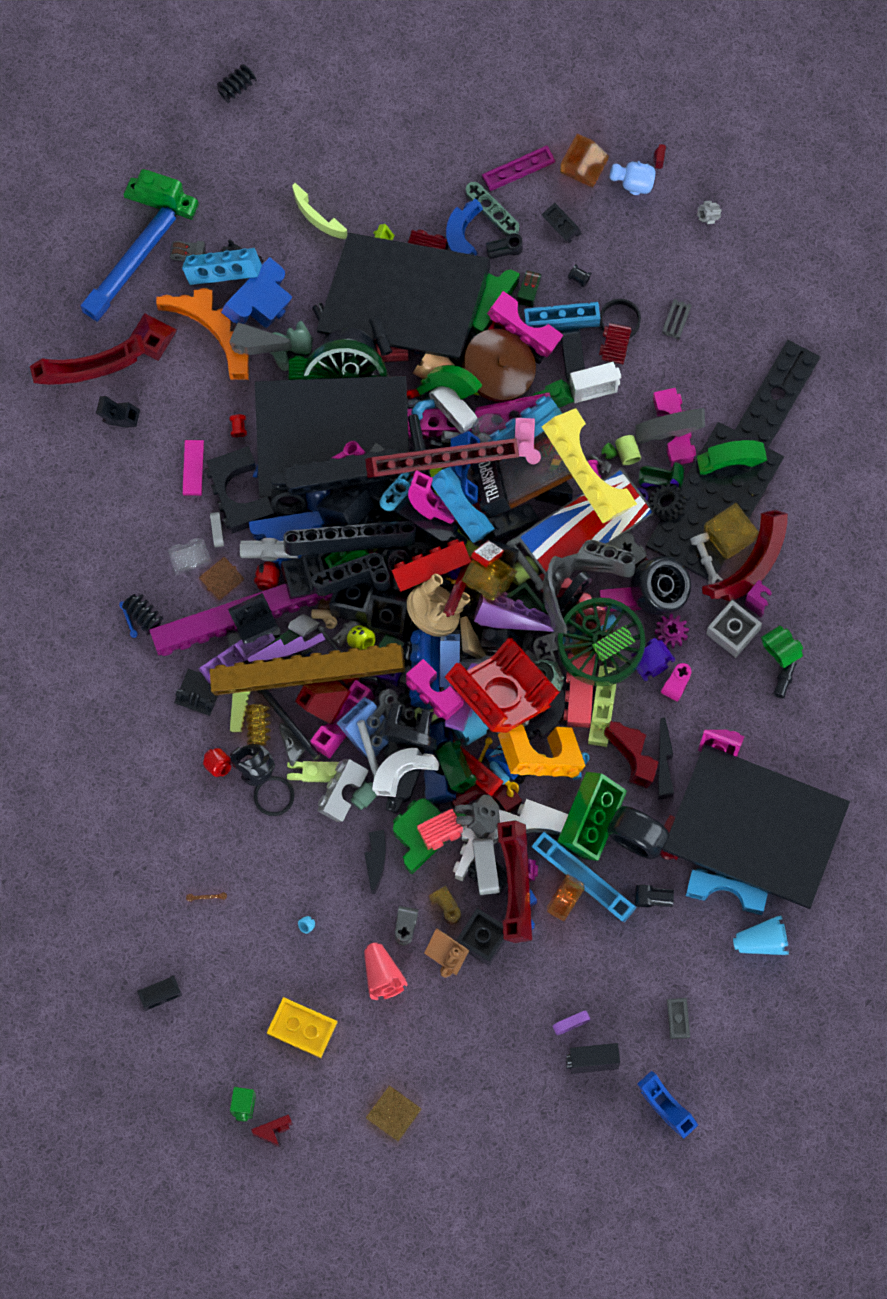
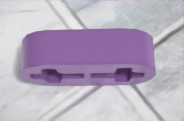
(571, 1022)

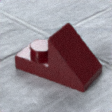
(267, 1130)

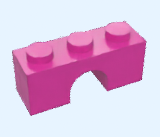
(443, 703)

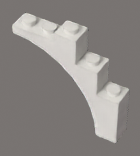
(535, 816)

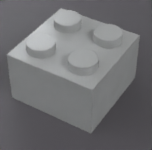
(733, 628)

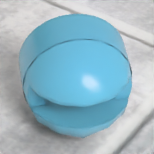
(306, 924)

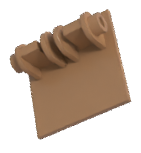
(446, 952)

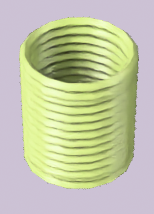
(628, 450)
(522, 575)

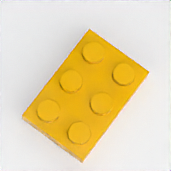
(302, 1027)

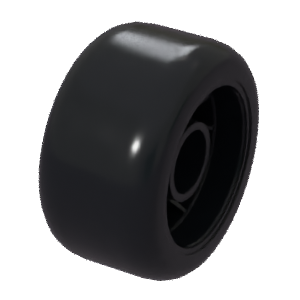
(350, 334)
(661, 585)
(638, 832)

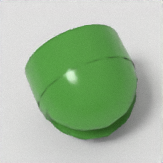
(609, 450)

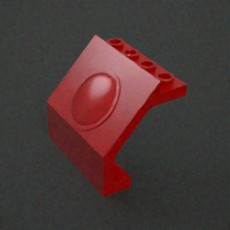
(504, 688)

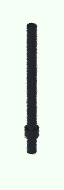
(290, 724)

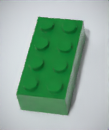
(590, 815)

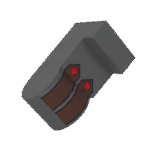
(181, 249)

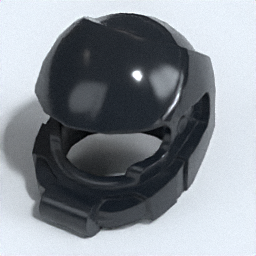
(256, 769)

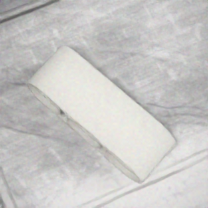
(453, 408)

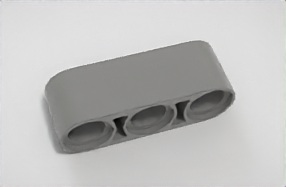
(485, 866)

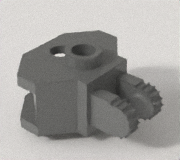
(479, 816)

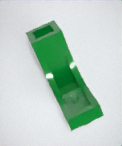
(732, 453)

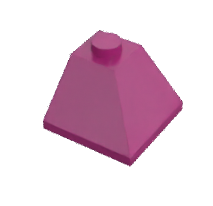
(723, 740)

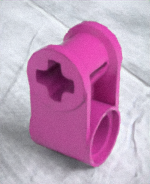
(675, 684)

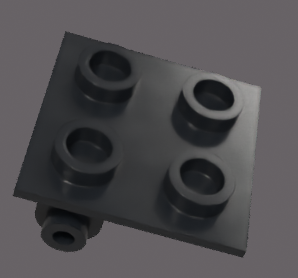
(196, 693)

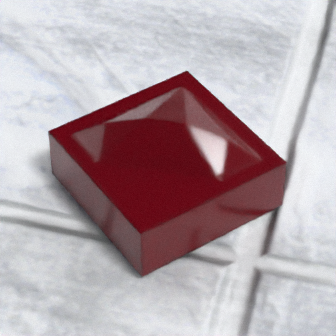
(659, 155)

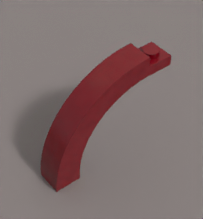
(86, 368)
(758, 564)

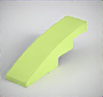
(601, 711)

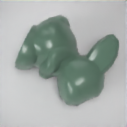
(300, 341)

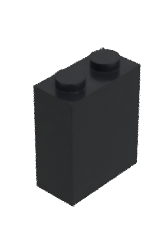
(593, 1058)

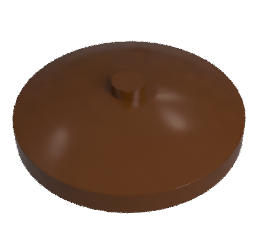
(500, 364)

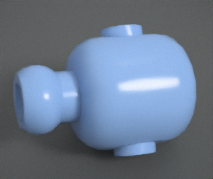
(635, 177)

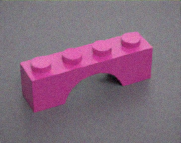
(506, 313)
(680, 448)
(331, 736)

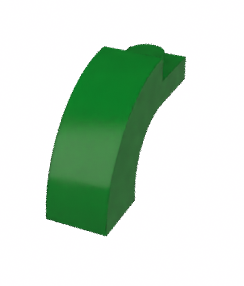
(453, 377)

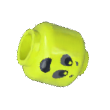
(360, 637)

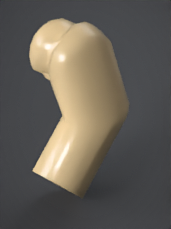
(326, 616)

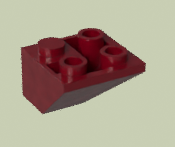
(154, 335)
(323, 699)

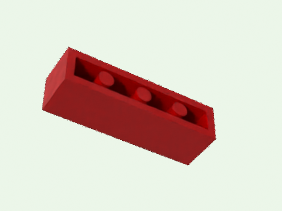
(436, 562)

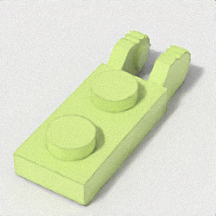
(313, 771)

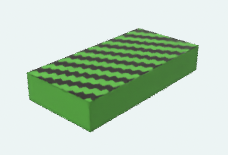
(613, 643)

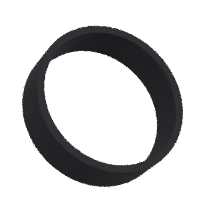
(621, 302)

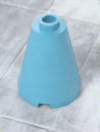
(763, 938)

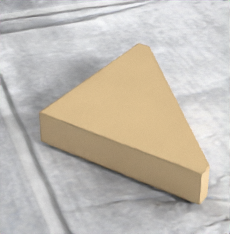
(470, 642)

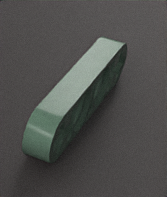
(492, 209)

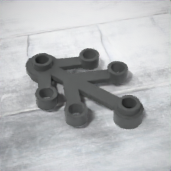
(386, 706)

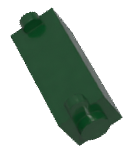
(455, 766)

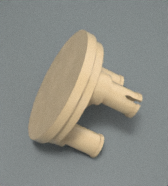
(427, 604)

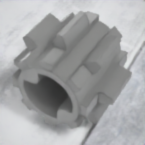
(709, 212)

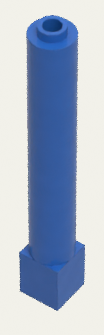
(99, 300)

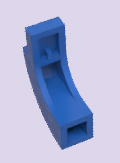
(457, 225)
(666, 1106)

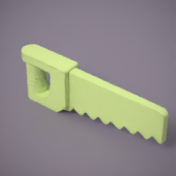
(239, 701)

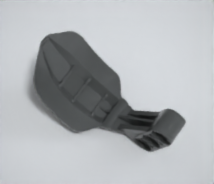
(591, 557)

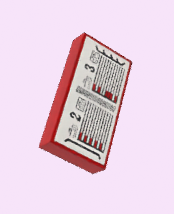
(487, 553)

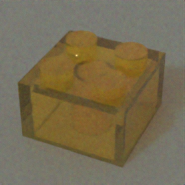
(731, 531)
(489, 580)

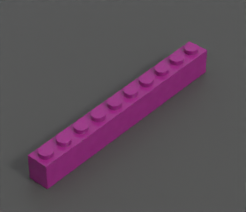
(219, 621)

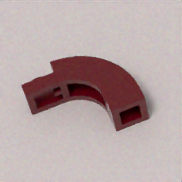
(500, 797)

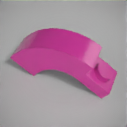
(425, 500)

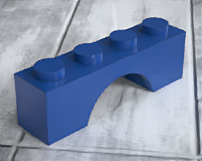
(469, 489)

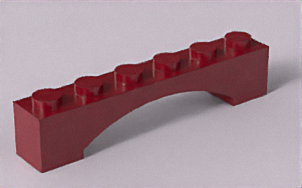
(513, 841)

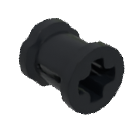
(579, 275)

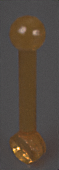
(190, 897)

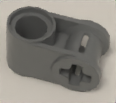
(406, 922)

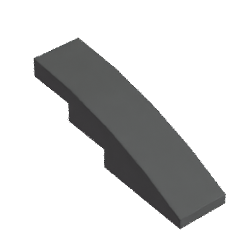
(670, 425)

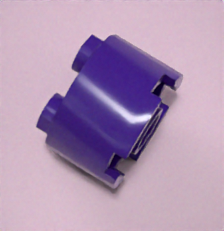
(654, 659)

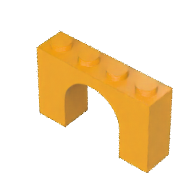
(526, 761)

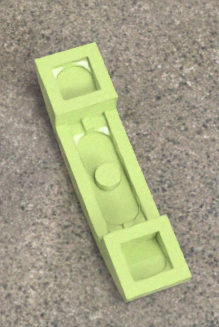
(332, 228)

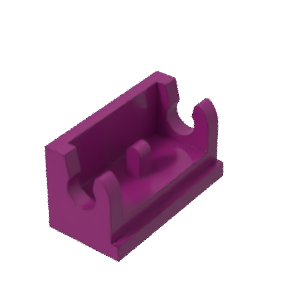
(755, 601)

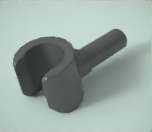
(605, 466)

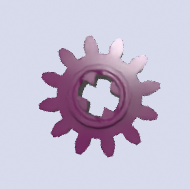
(666, 625)

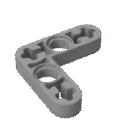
(552, 645)

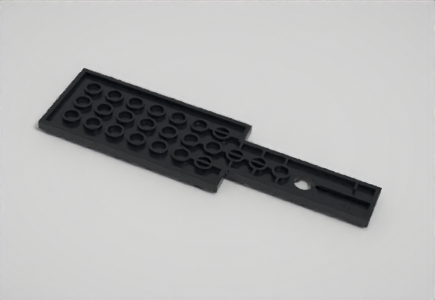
(739, 484)

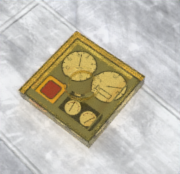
(393, 1113)

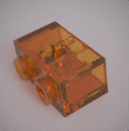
(565, 897)

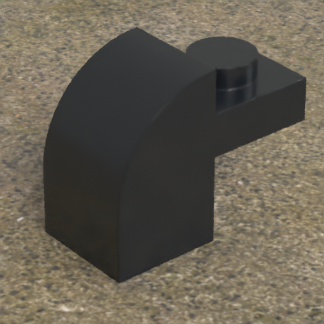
(117, 414)

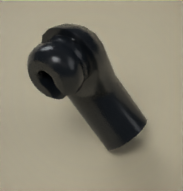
(375, 682)

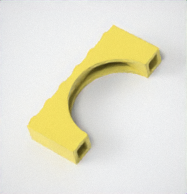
(605, 499)

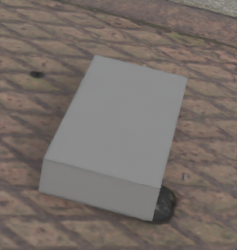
(303, 625)

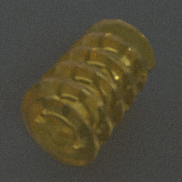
(257, 724)

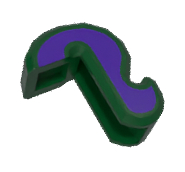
(655, 477)

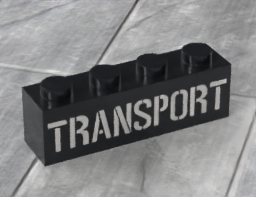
(491, 488)

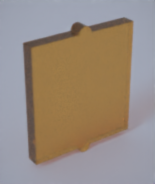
(221, 578)

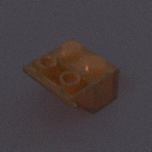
(584, 161)

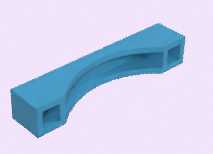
(592, 882)

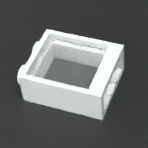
(594, 382)

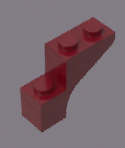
(630, 745)

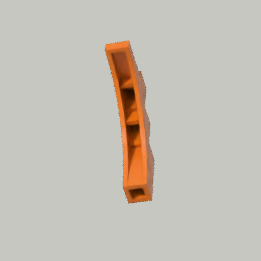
(201, 310)

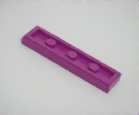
(518, 168)

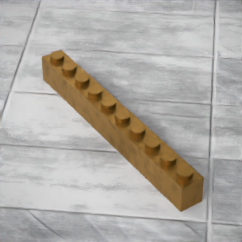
(307, 670)

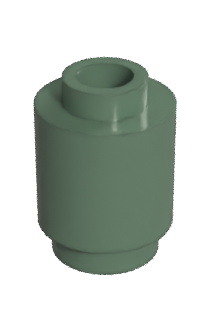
(363, 796)

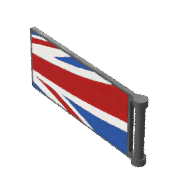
(576, 523)

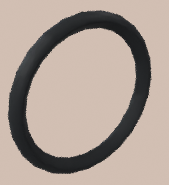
(279, 812)

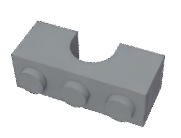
(332, 802)

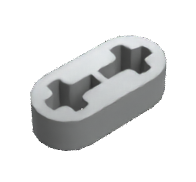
(217, 529)

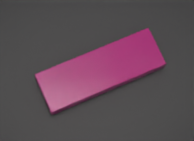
(193, 467)

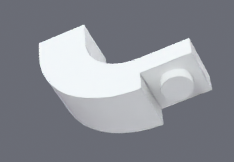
(397, 765)

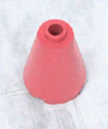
(382, 973)

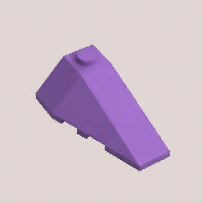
(509, 614)

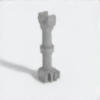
(706, 559)

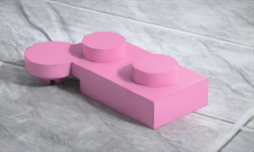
(525, 438)

